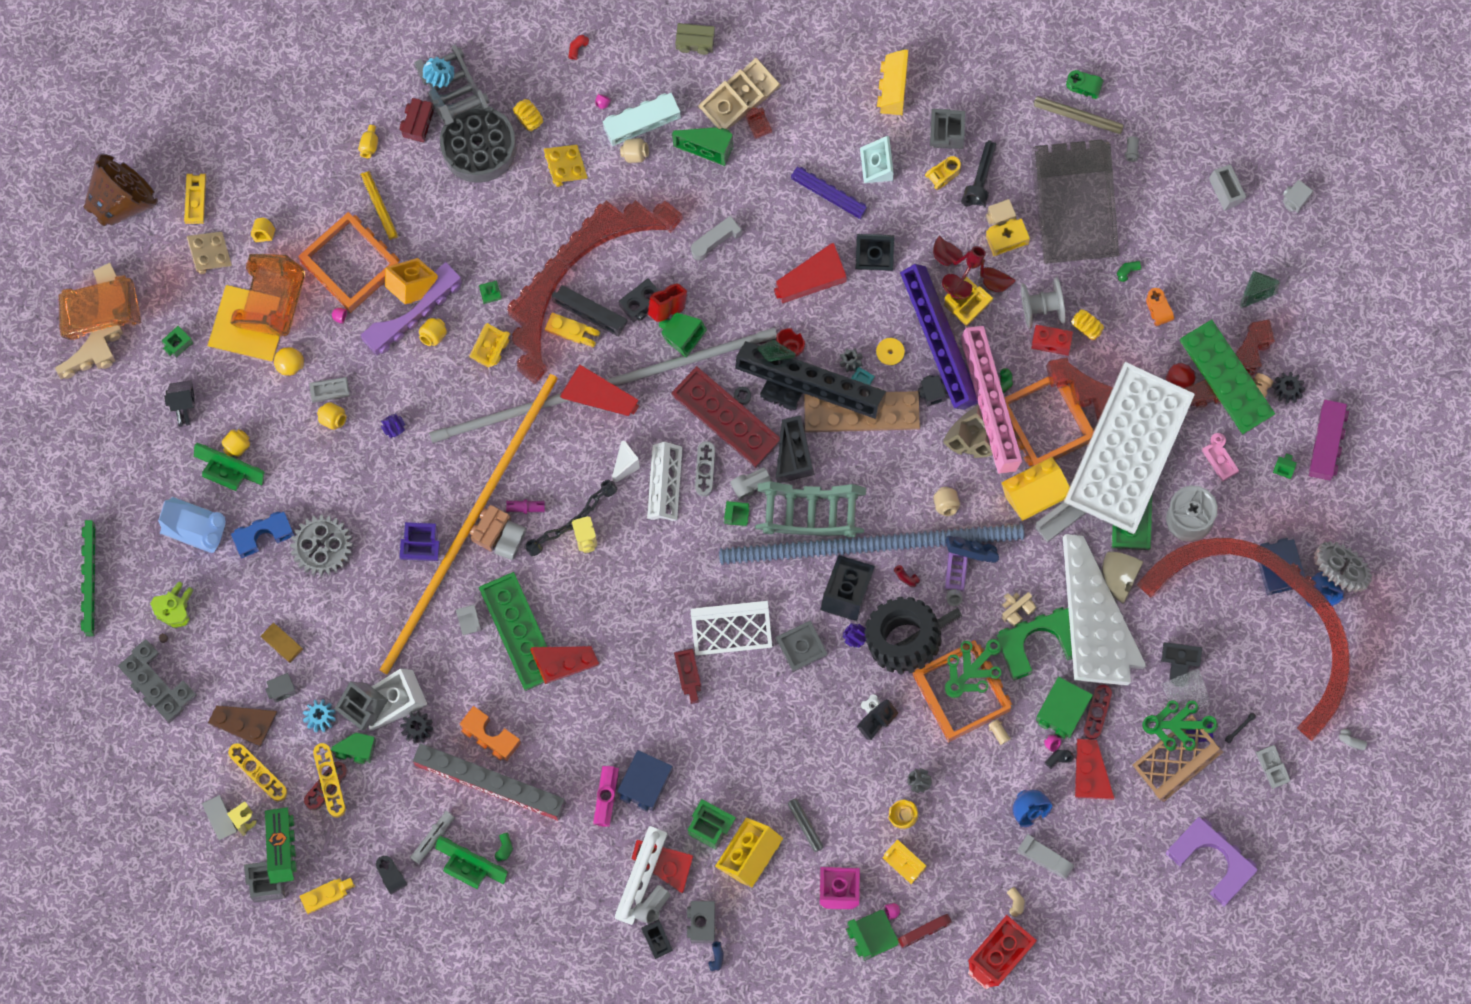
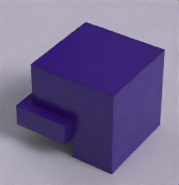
(420, 542)

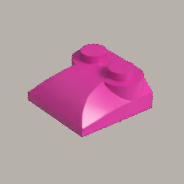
(839, 887)

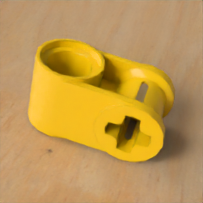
(941, 175)

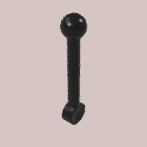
(1229, 738)

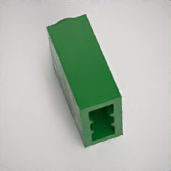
(1063, 708)

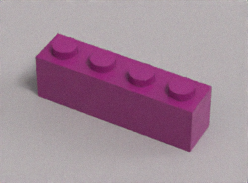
(1327, 440)

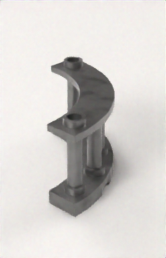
(447, 112)

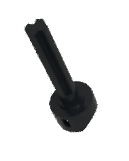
(975, 193)

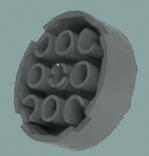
(491, 156)

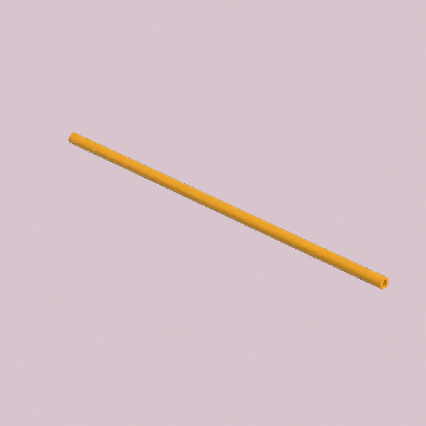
(468, 524)

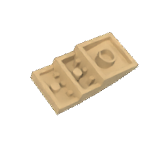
(739, 95)

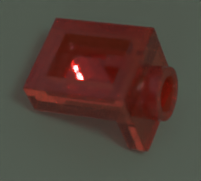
(758, 122)

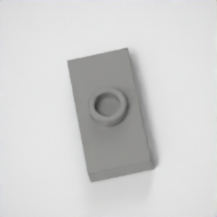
(329, 389)

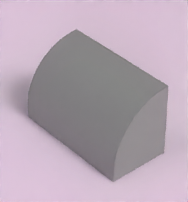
(1227, 187)

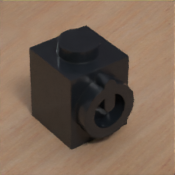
(932, 390)

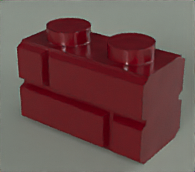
(417, 120)

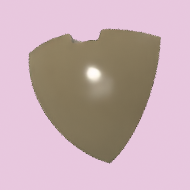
(969, 435)
(1120, 573)

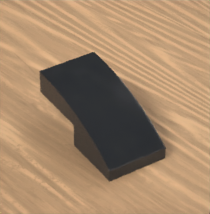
(879, 716)

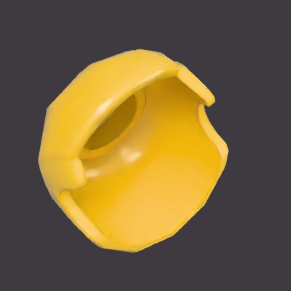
(288, 361)
(908, 812)

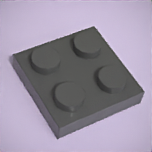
(801, 646)

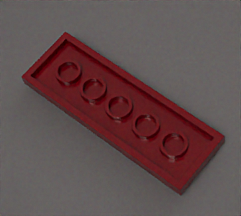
(726, 416)

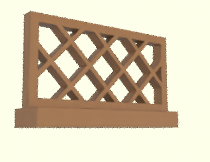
(1184, 774)

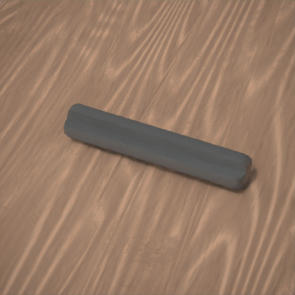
(805, 825)

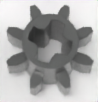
(854, 360)
(919, 780)

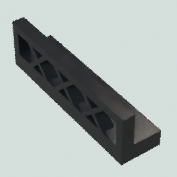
(589, 310)

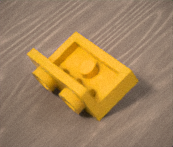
(489, 346)

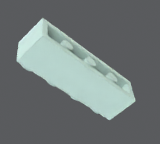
(641, 119)

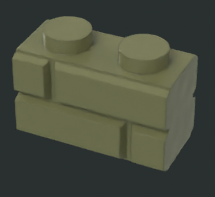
(695, 38)

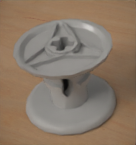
(1043, 302)
(1191, 513)

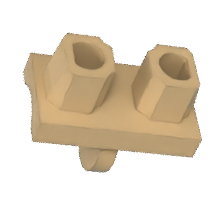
(1011, 613)

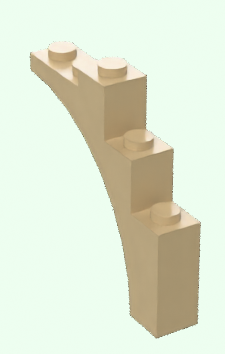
(95, 348)

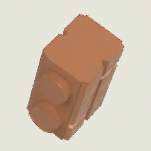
(489, 528)

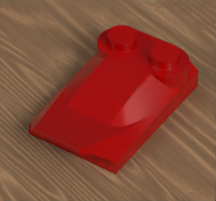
(1000, 953)

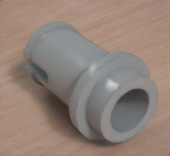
(1132, 149)

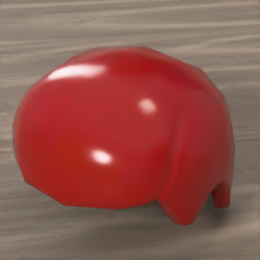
(791, 340)
(1181, 375)

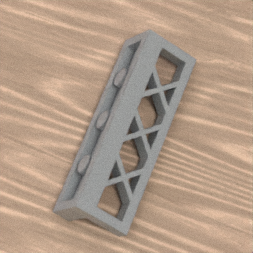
(1058, 521)

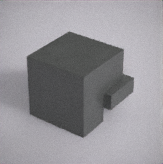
(947, 128)
(361, 704)
(259, 883)

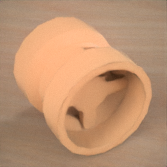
(1263, 383)

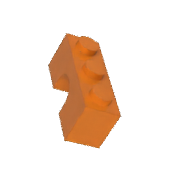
(502, 745)

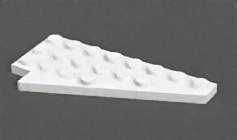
(1099, 636)

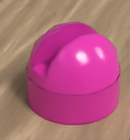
(602, 101)
(339, 315)
(1052, 742)
(892, 911)

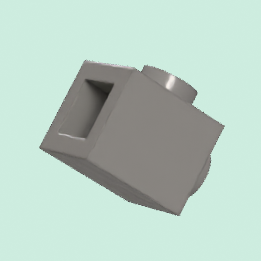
(1296, 196)

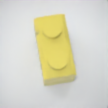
(585, 534)

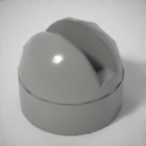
(954, 597)

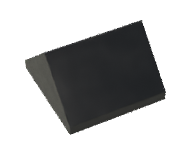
(874, 252)

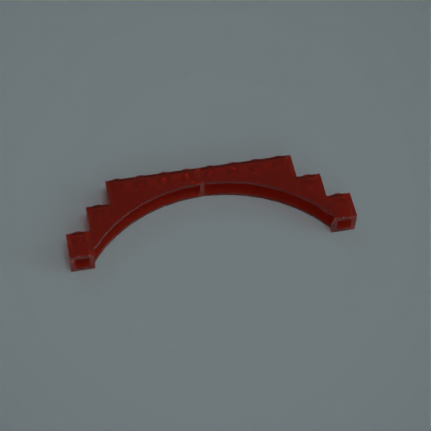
(601, 227)
(1087, 390)

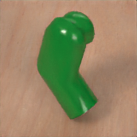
(1006, 379)
(506, 848)

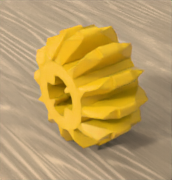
(528, 115)
(1087, 324)

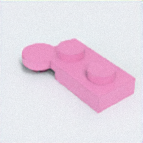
(1220, 458)

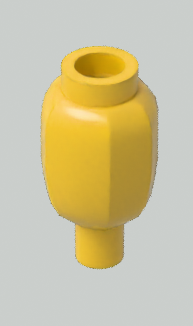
(368, 142)

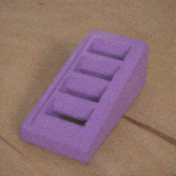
(955, 586)

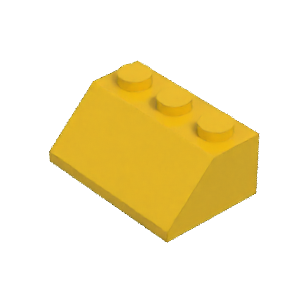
(893, 83)
(1036, 488)
(749, 852)

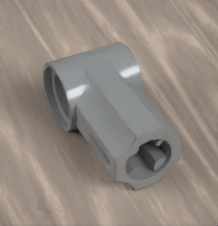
(746, 485)
(649, 910)

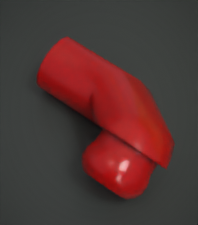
(579, 41)

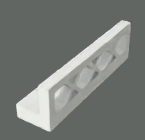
(661, 480)

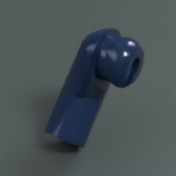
(718, 956)

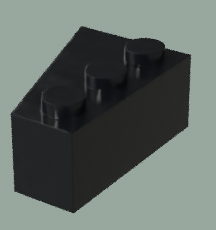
(794, 454)

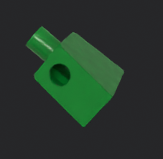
(682, 332)

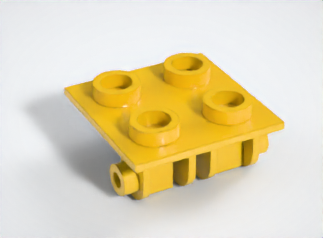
(565, 164)

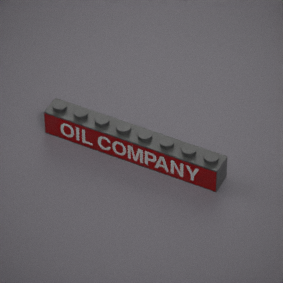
(489, 782)

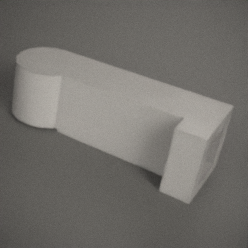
(715, 237)
(1045, 857)

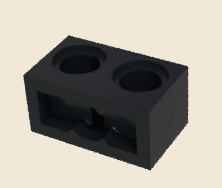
(637, 297)

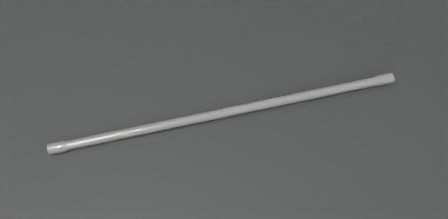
(760, 337)

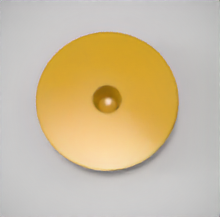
(888, 345)

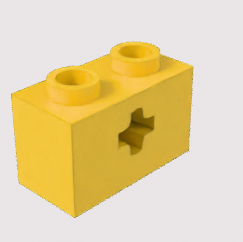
(1000, 243)

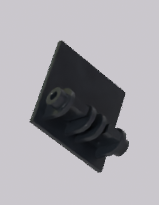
(781, 394)

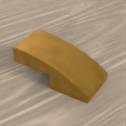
(281, 642)

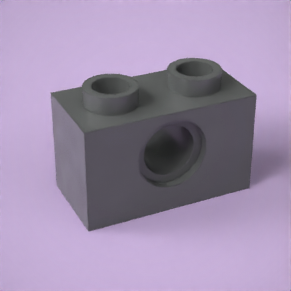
(704, 910)

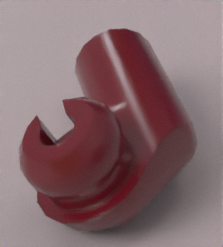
(903, 576)

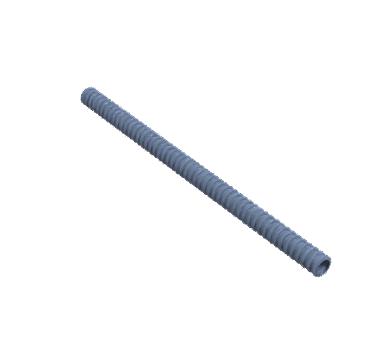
(868, 544)

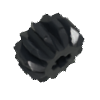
(1294, 393)
(412, 733)

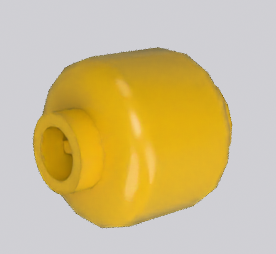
(432, 331)
(331, 416)
(235, 442)

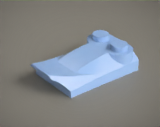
(191, 524)

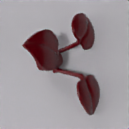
(954, 285)

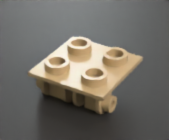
(209, 251)

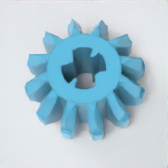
(438, 72)
(327, 715)

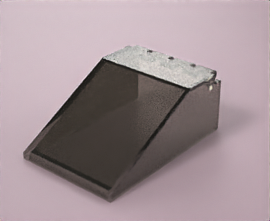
(1075, 201)

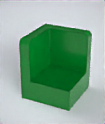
(736, 513)

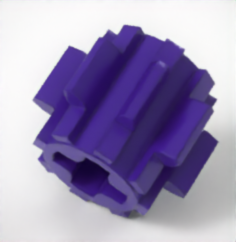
(393, 425)
(854, 635)

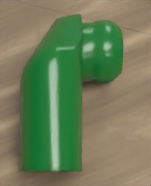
(1126, 268)

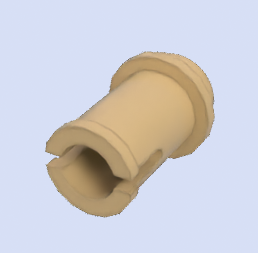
(999, 732)

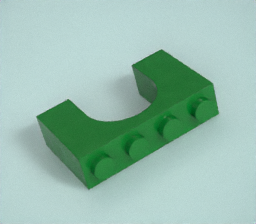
(1013, 640)

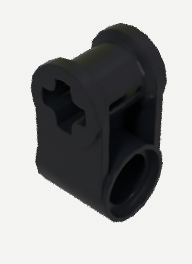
(392, 876)

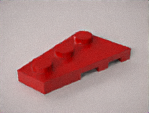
(562, 662)

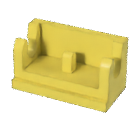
(240, 816)

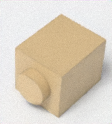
(1000, 213)

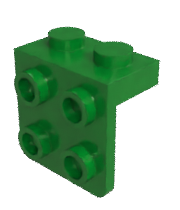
(872, 935)

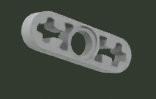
(700, 455)

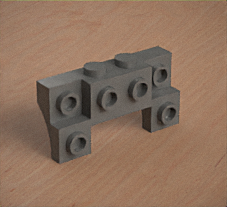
(156, 692)

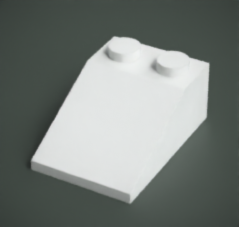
(402, 694)

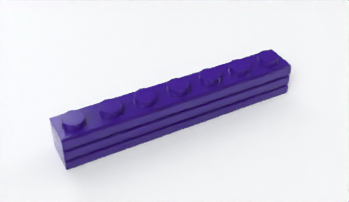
(829, 192)

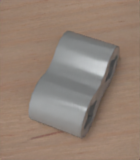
(510, 540)

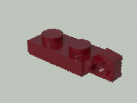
(688, 674)

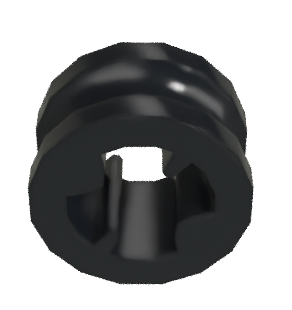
(748, 397)

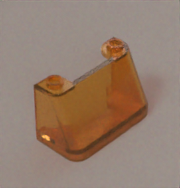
(271, 295)
(97, 307)

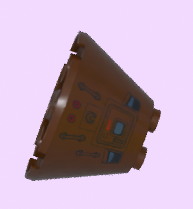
(117, 192)

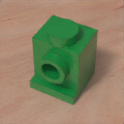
(174, 336)

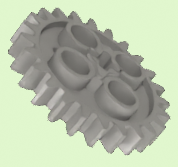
(334, 557)
(1353, 574)

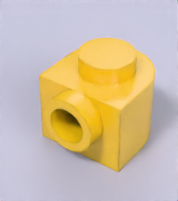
(262, 230)

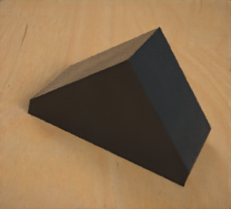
(656, 939)

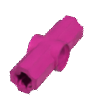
(604, 808)

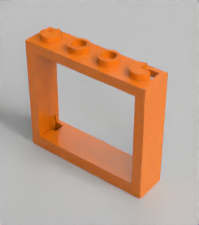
(368, 289)
(1076, 411)
(936, 709)

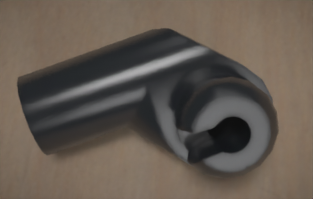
(1063, 756)

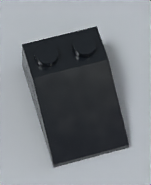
(847, 588)

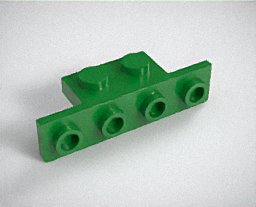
(226, 469)
(467, 865)

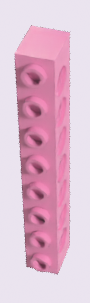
(991, 399)

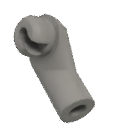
(1351, 741)

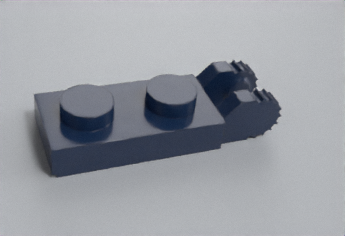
(972, 549)

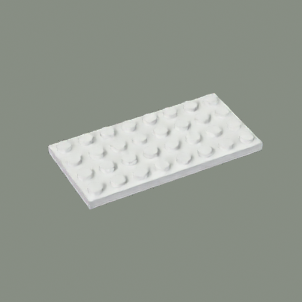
(1129, 448)

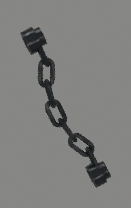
(608, 489)

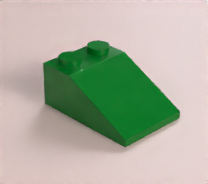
(707, 143)

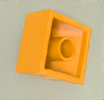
(409, 280)

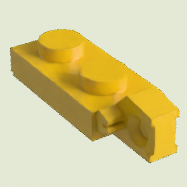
(325, 894)

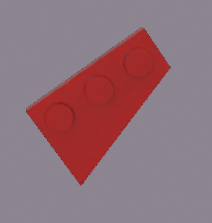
(1091, 774)
(671, 865)

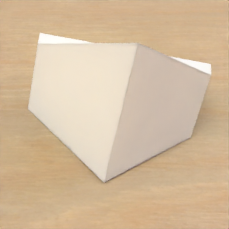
(626, 462)

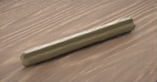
(1078, 115)

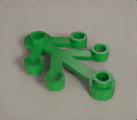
(971, 670)
(1177, 724)

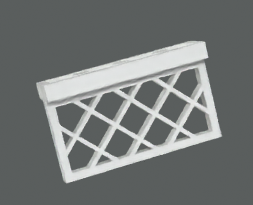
(731, 611)

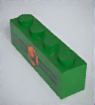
(279, 845)

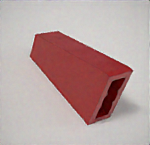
(812, 276)
(597, 392)

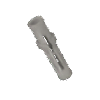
(418, 856)

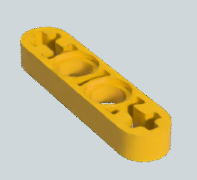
(258, 772)
(329, 780)

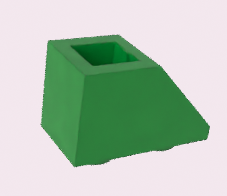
(357, 746)

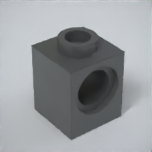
(280, 688)

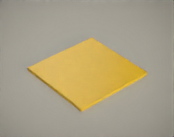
(239, 340)

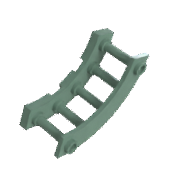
(812, 494)

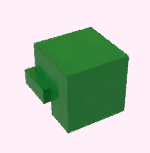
(710, 824)

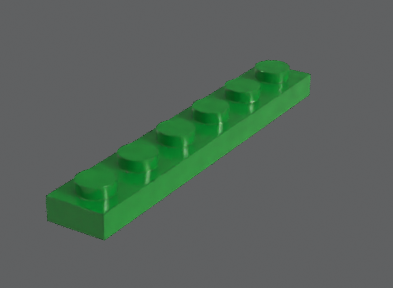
(88, 585)

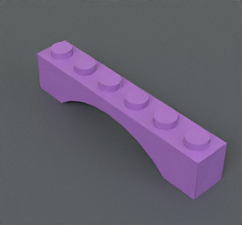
(383, 334)

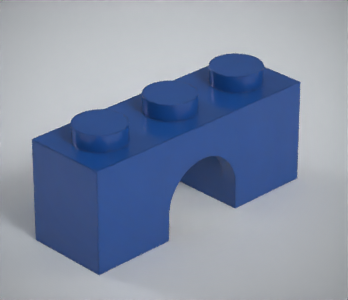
(246, 538)

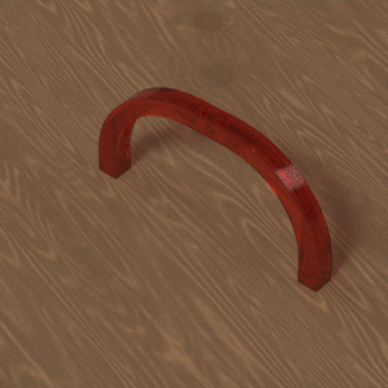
(1341, 658)

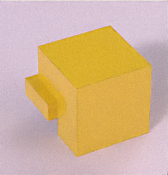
(969, 308)

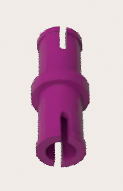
(525, 506)

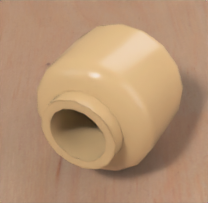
(634, 150)
(946, 501)

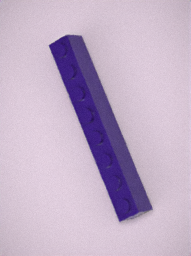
(939, 336)

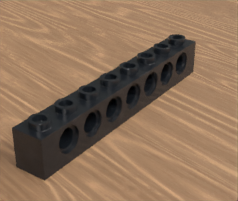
(812, 381)

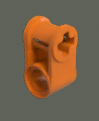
(1160, 309)

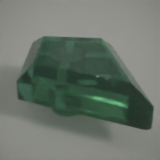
(775, 351)

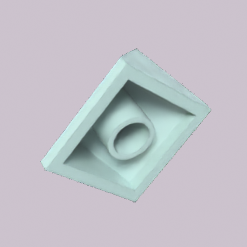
(877, 161)

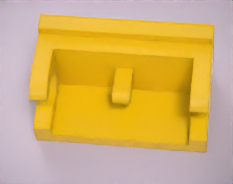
(904, 861)

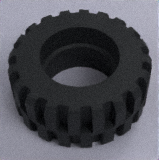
(907, 656)

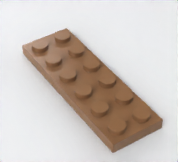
(898, 413)

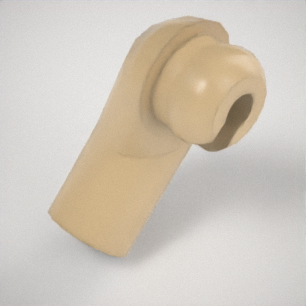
(1018, 902)

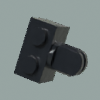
(180, 397)
(1180, 657)

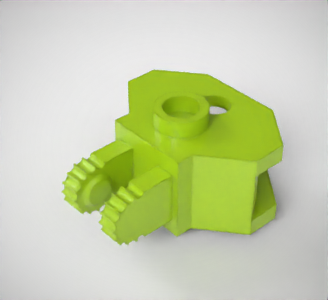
(172, 605)

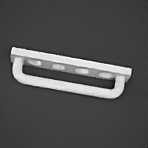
(638, 874)

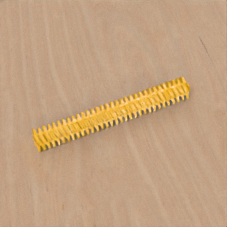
(379, 205)

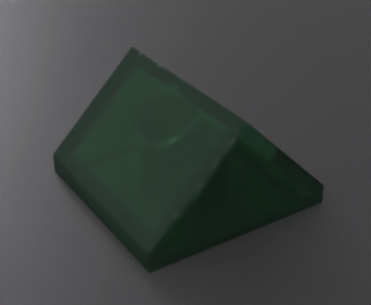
(1259, 288)

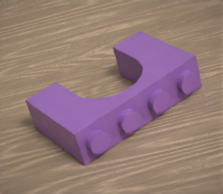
(1202, 835)

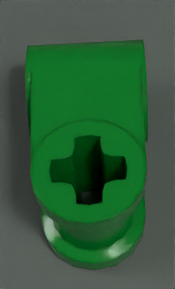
(1086, 84)

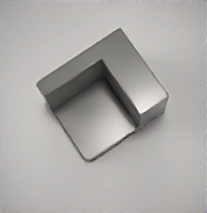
(468, 620)

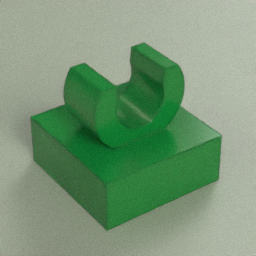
(490, 292)
(1285, 466)

